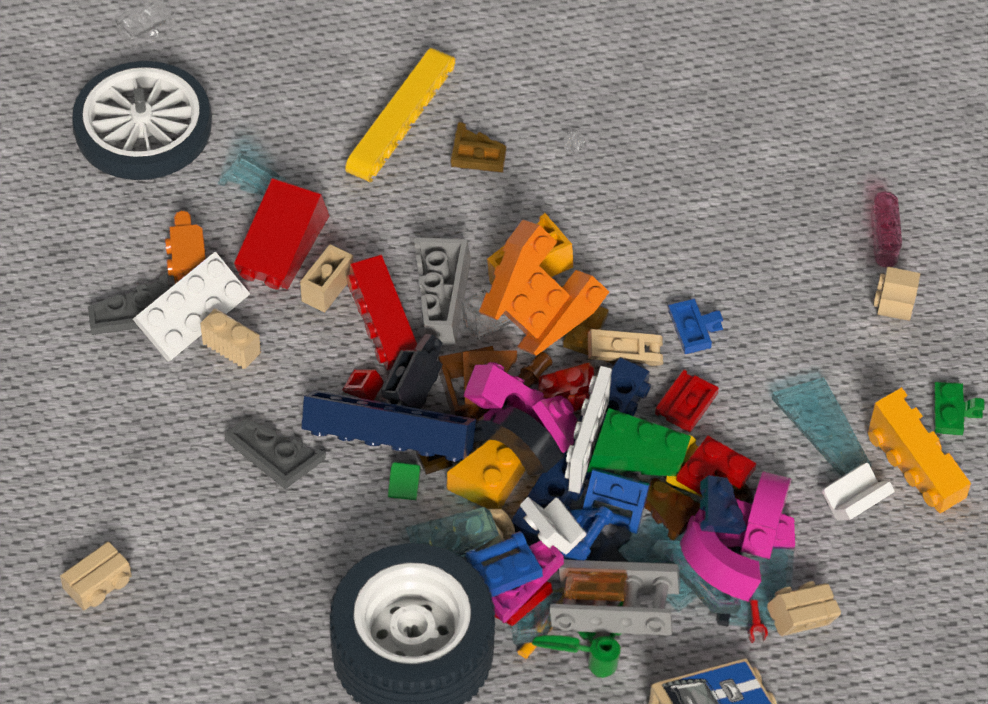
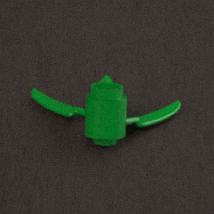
(603, 652)

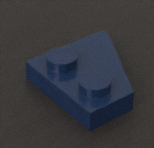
(720, 507)

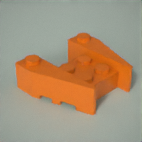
(533, 297)

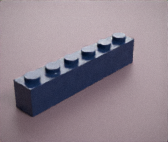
(388, 425)

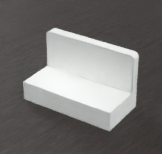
(855, 492)

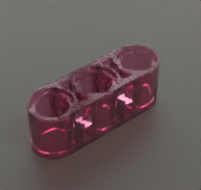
(886, 229)

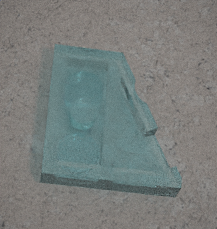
(249, 174)

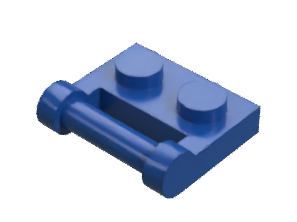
(619, 492)
(592, 523)
(509, 571)

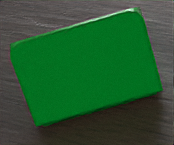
(404, 481)

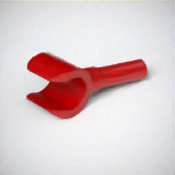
(756, 622)

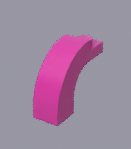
(766, 514)
(718, 564)

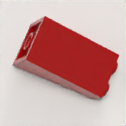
(281, 234)

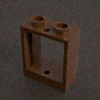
(451, 369)

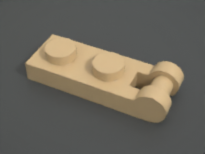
(630, 346)

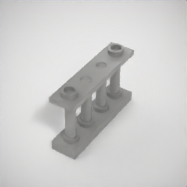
(642, 578)

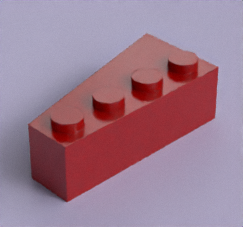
(380, 309)

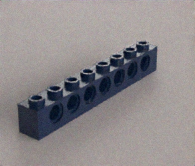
(626, 379)

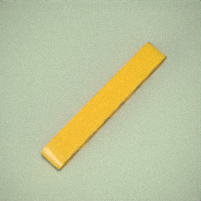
(399, 113)

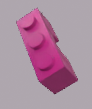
(492, 386)

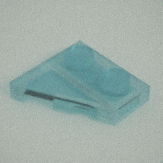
(538, 620)

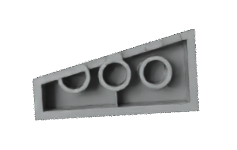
(442, 284)

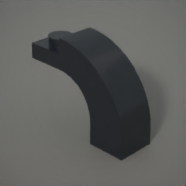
(522, 435)

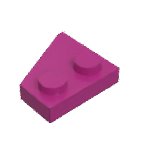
(558, 419)

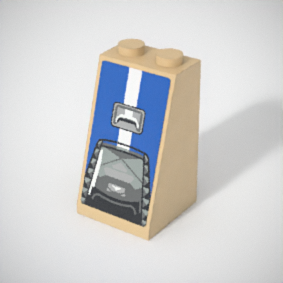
(721, 684)

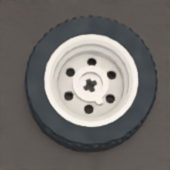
(412, 583)

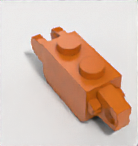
(185, 245)

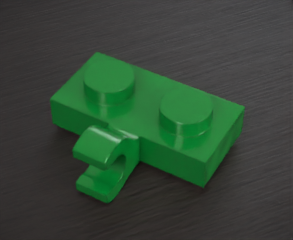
(951, 408)

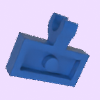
(692, 327)

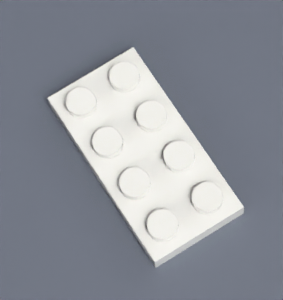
(176, 315)
(588, 430)

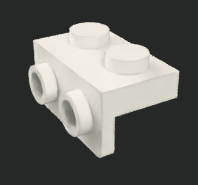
(555, 524)

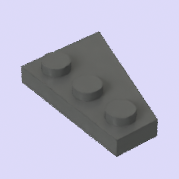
(118, 311)
(277, 457)

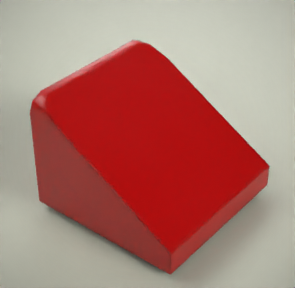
(364, 384)

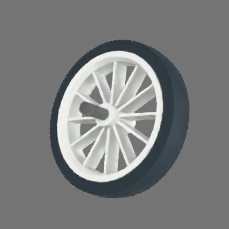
(142, 120)

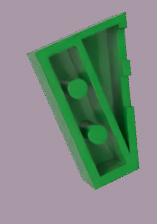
(638, 446)

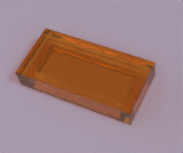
(596, 585)

